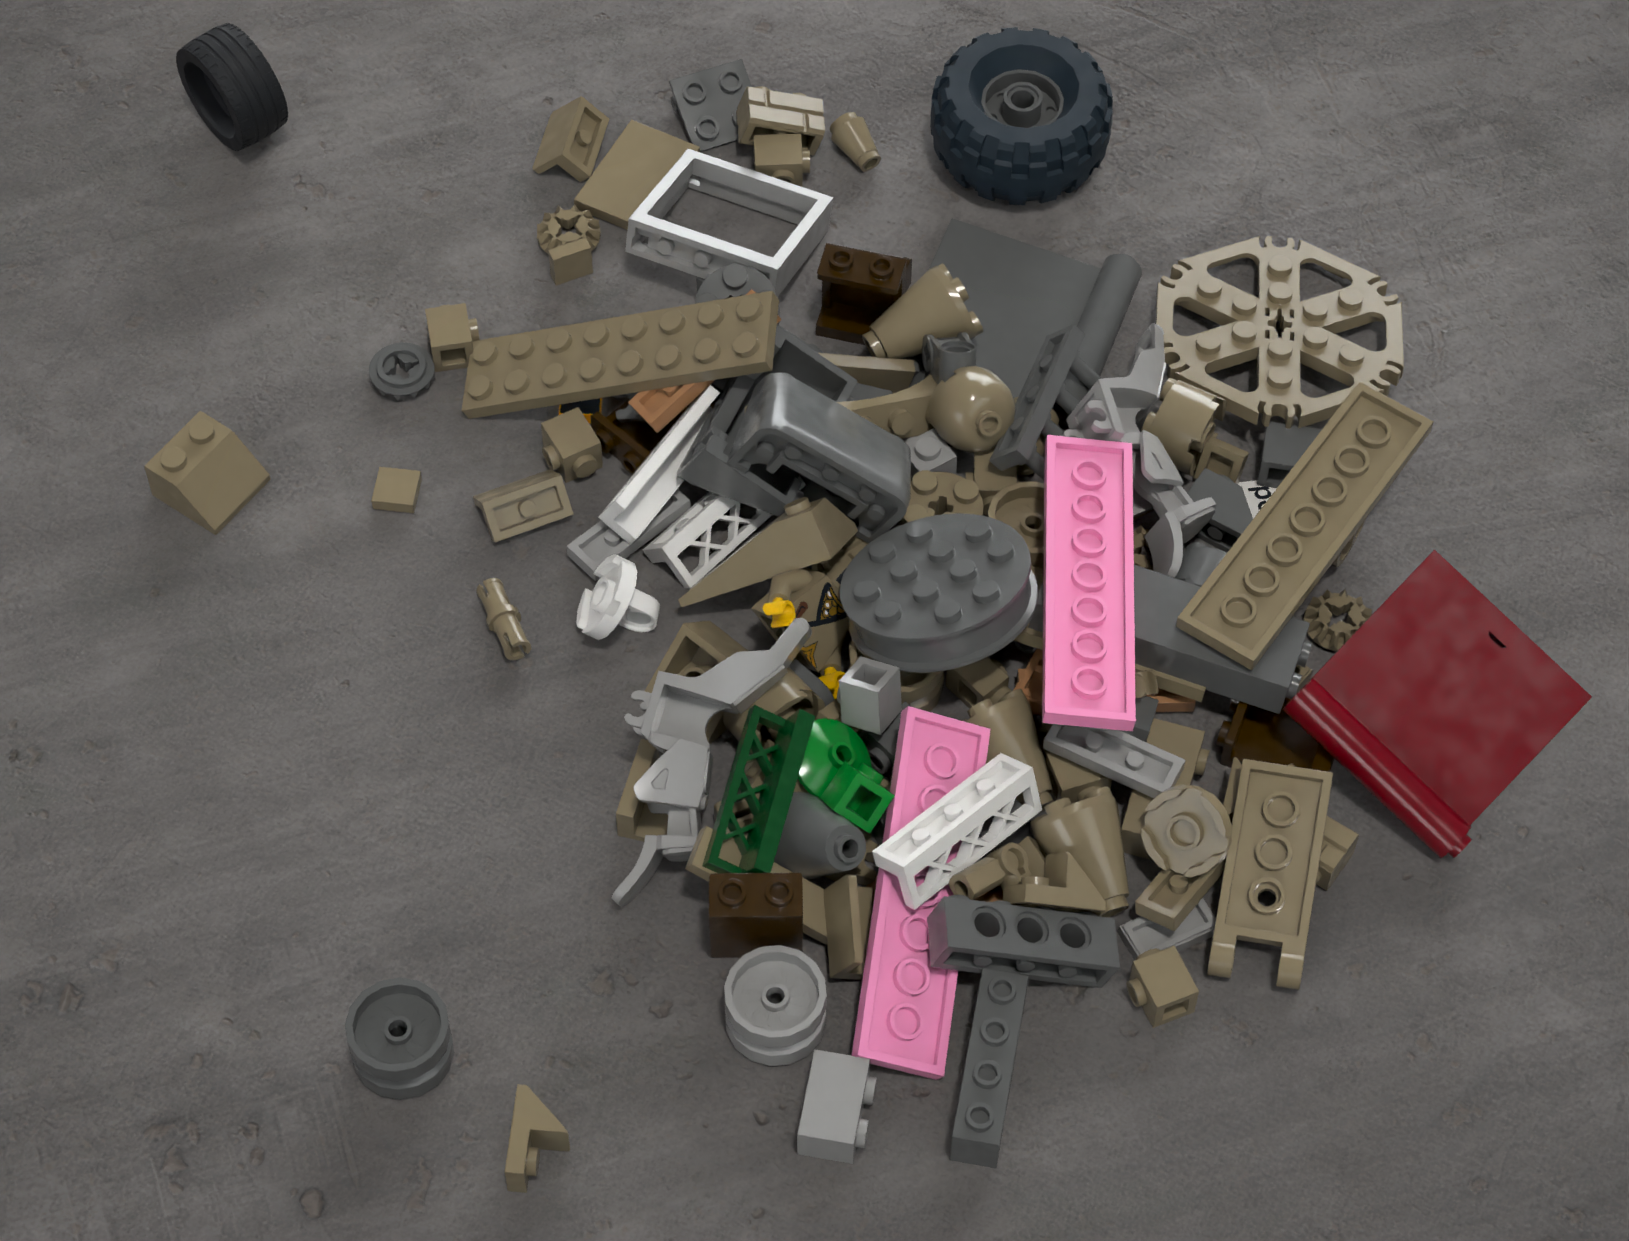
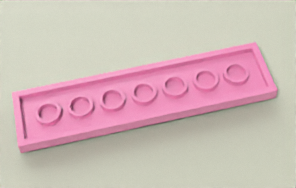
(1088, 584)
(903, 999)

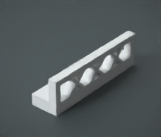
(657, 476)
(697, 522)
(956, 818)

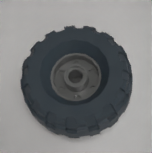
(1021, 115)

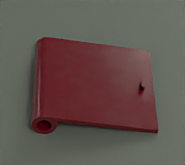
(1436, 705)

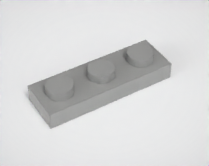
(601, 541)
(1117, 757)

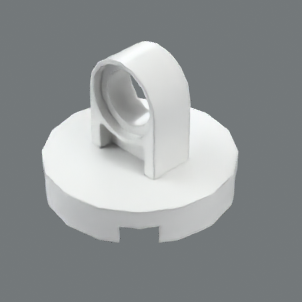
(616, 601)

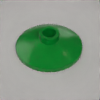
(820, 757)

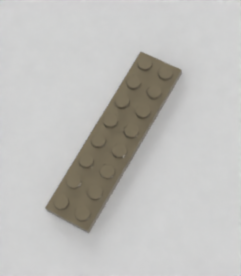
(622, 355)
(1304, 525)

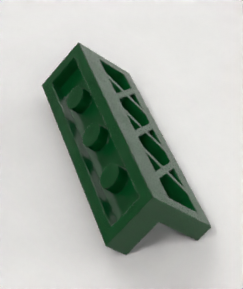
(775, 792)

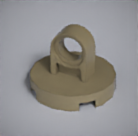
(1186, 830)

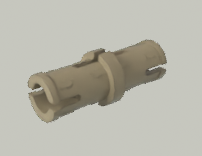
(503, 619)

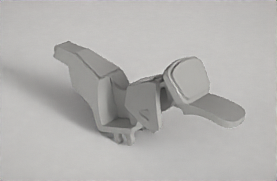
(1111, 414)
(677, 728)

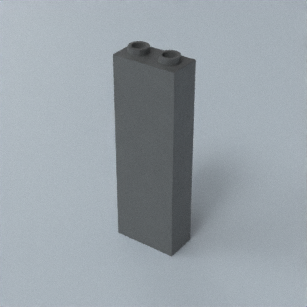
(1176, 653)

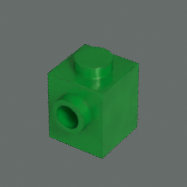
(858, 795)

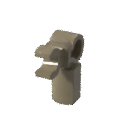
(999, 867)

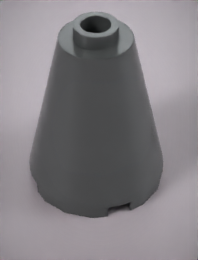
(818, 839)

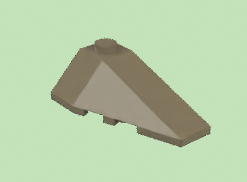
(794, 540)

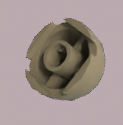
(972, 409)

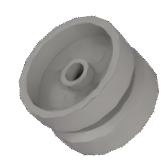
(775, 1005)

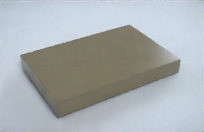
(630, 172)

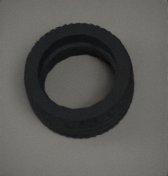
(232, 86)

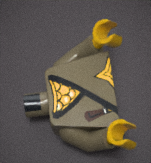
(816, 599)

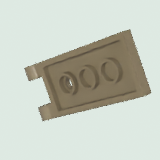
(1276, 850)

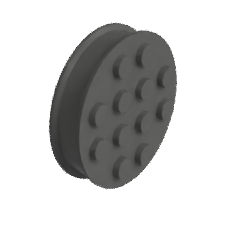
(939, 592)

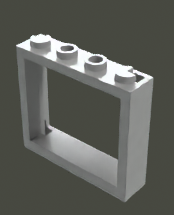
(704, 254)

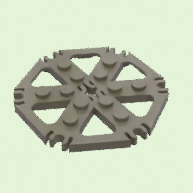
(1304, 339)

